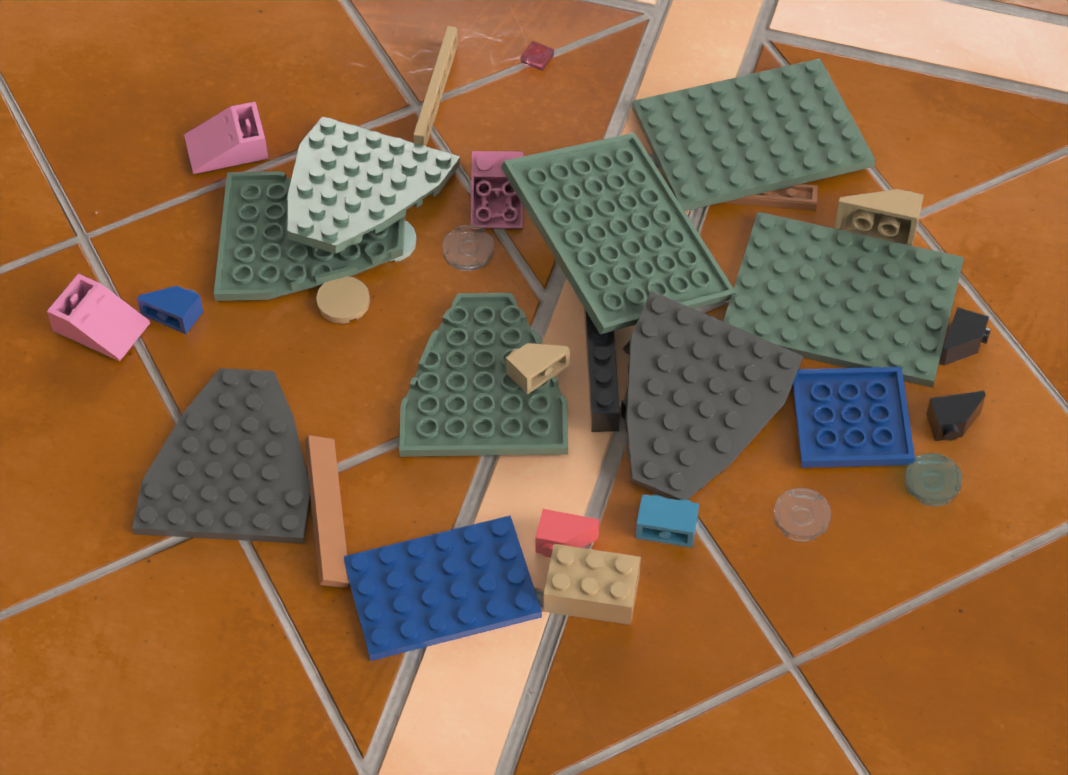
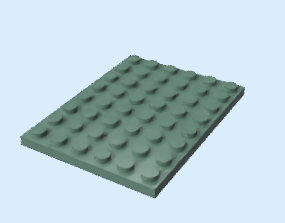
(752, 134)
(616, 229)
(845, 296)

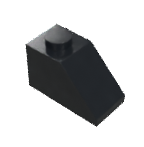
(964, 336)
(954, 414)

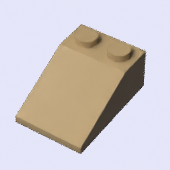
(882, 215)

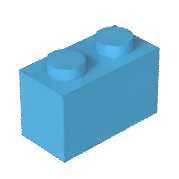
(667, 520)

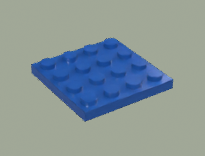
(852, 417)

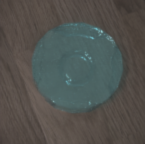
(933, 479)

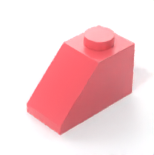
(564, 530)

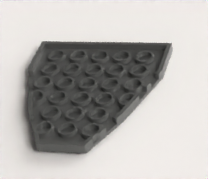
(697, 395)
(229, 467)

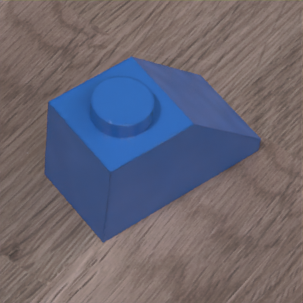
(172, 307)

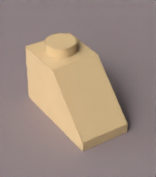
(536, 364)

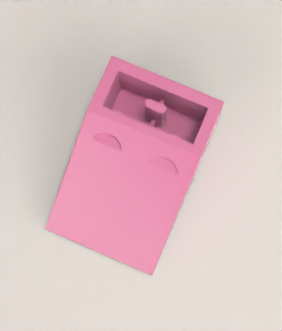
(227, 139)
(492, 196)
(96, 318)

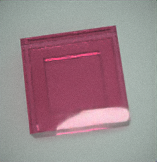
(537, 55)

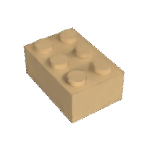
(592, 584)

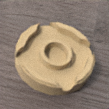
(343, 300)

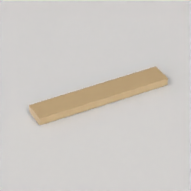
(436, 87)

